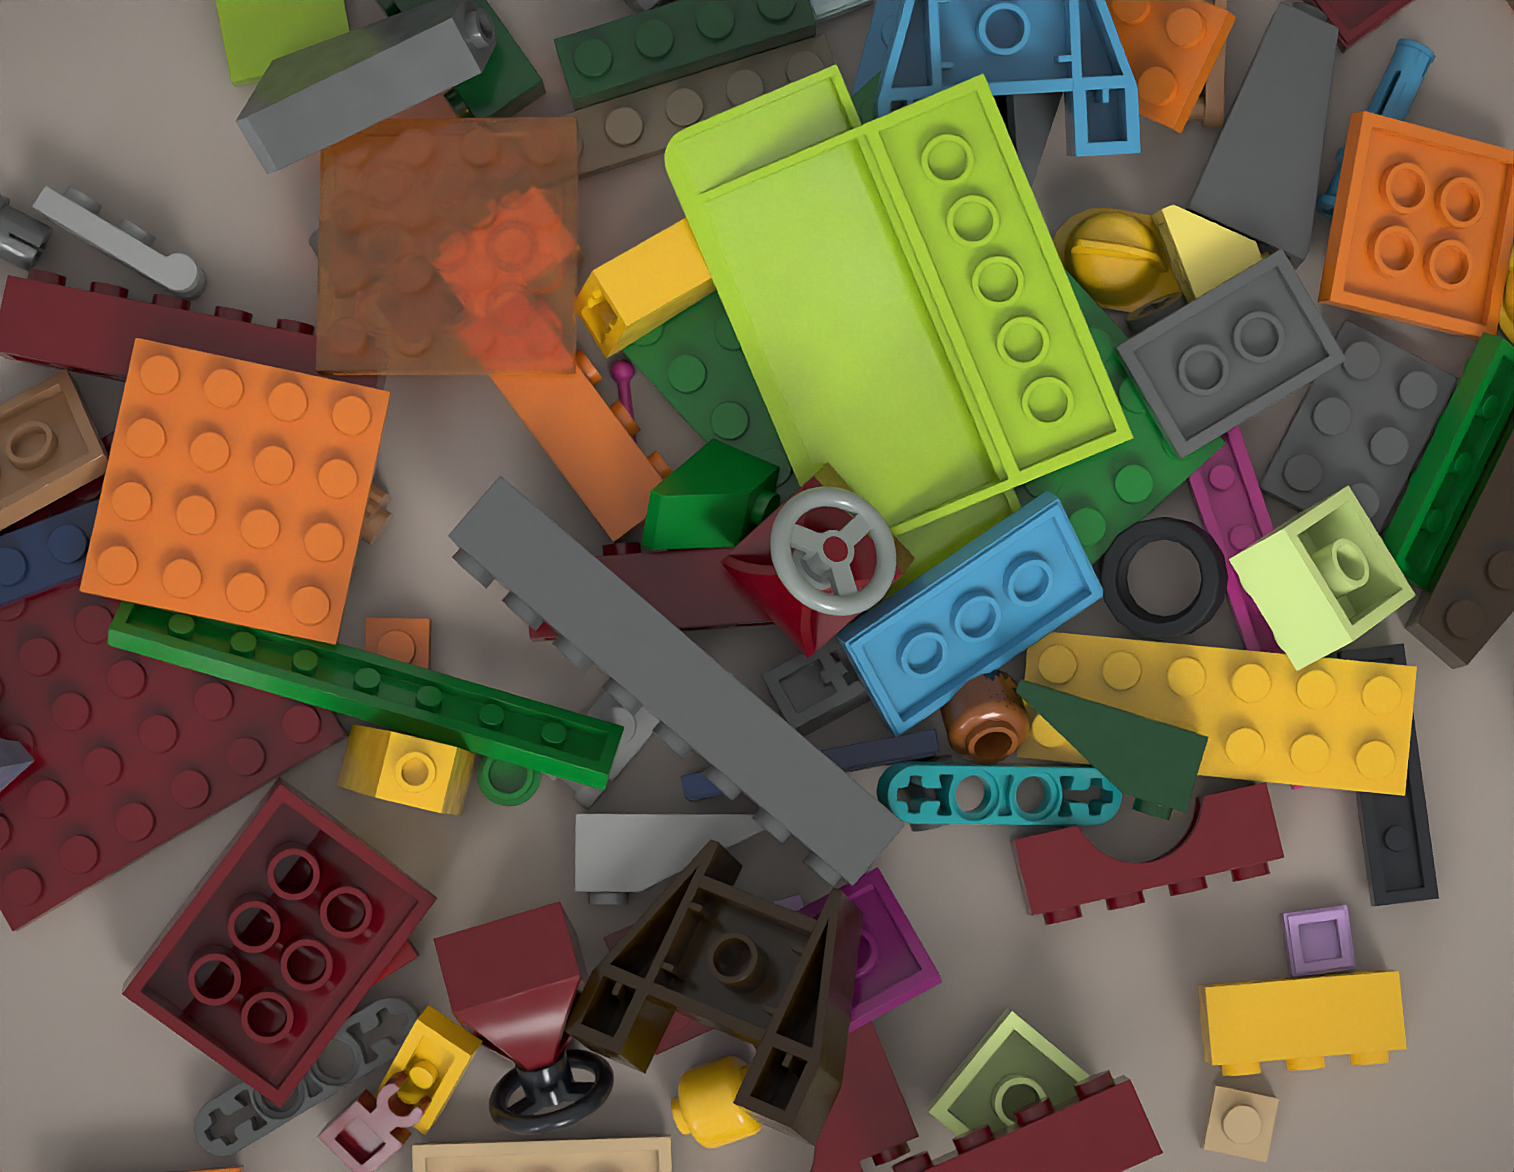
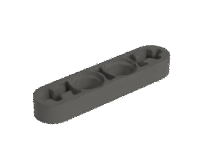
(312, 1088)

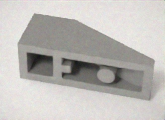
(641, 850)

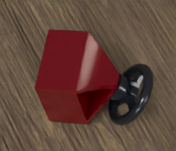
(515, 992)

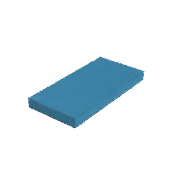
(971, 613)

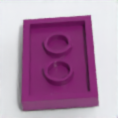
(890, 955)

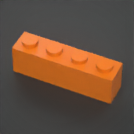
(589, 443)

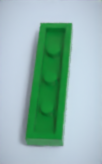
(1453, 461)

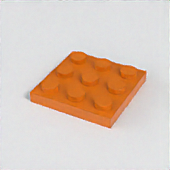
(1420, 227)

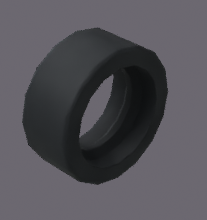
(1116, 567)

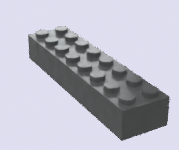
(675, 681)

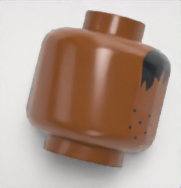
(986, 718)

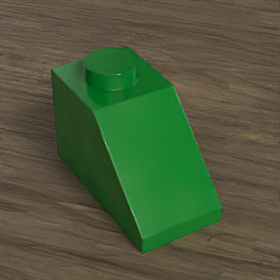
(711, 500)

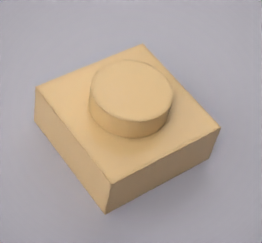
(1239, 1123)

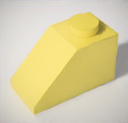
(1202, 251)

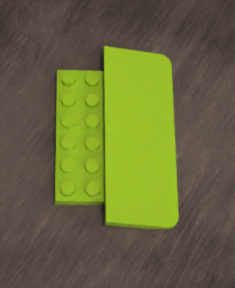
(897, 302)

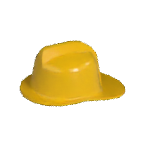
(1116, 257)

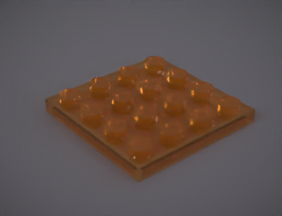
(449, 248)

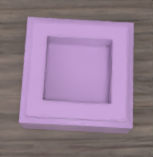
(1318, 940)

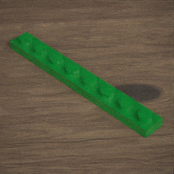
(378, 691)

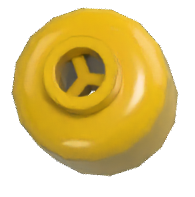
(707, 1105)

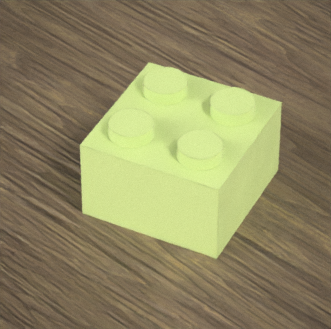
(1322, 578)
(1002, 1074)

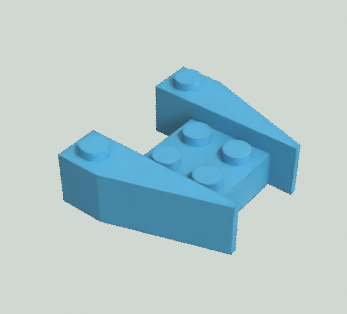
(1020, 51)

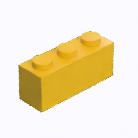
(1302, 1020)

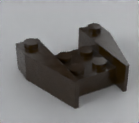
(740, 971)

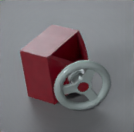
(818, 560)

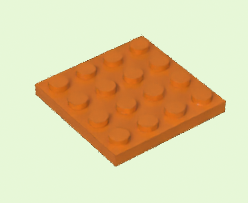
(235, 491)

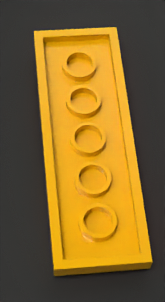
(1264, 720)

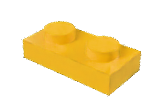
(434, 1061)

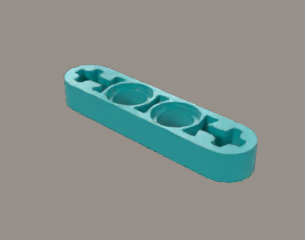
(999, 797)

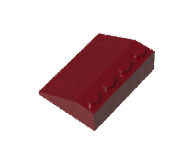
(278, 942)

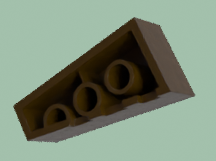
(1475, 575)

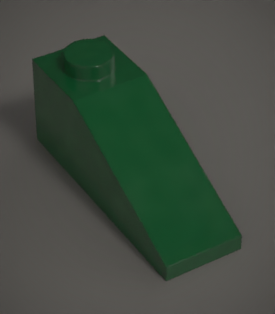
(1132, 751)

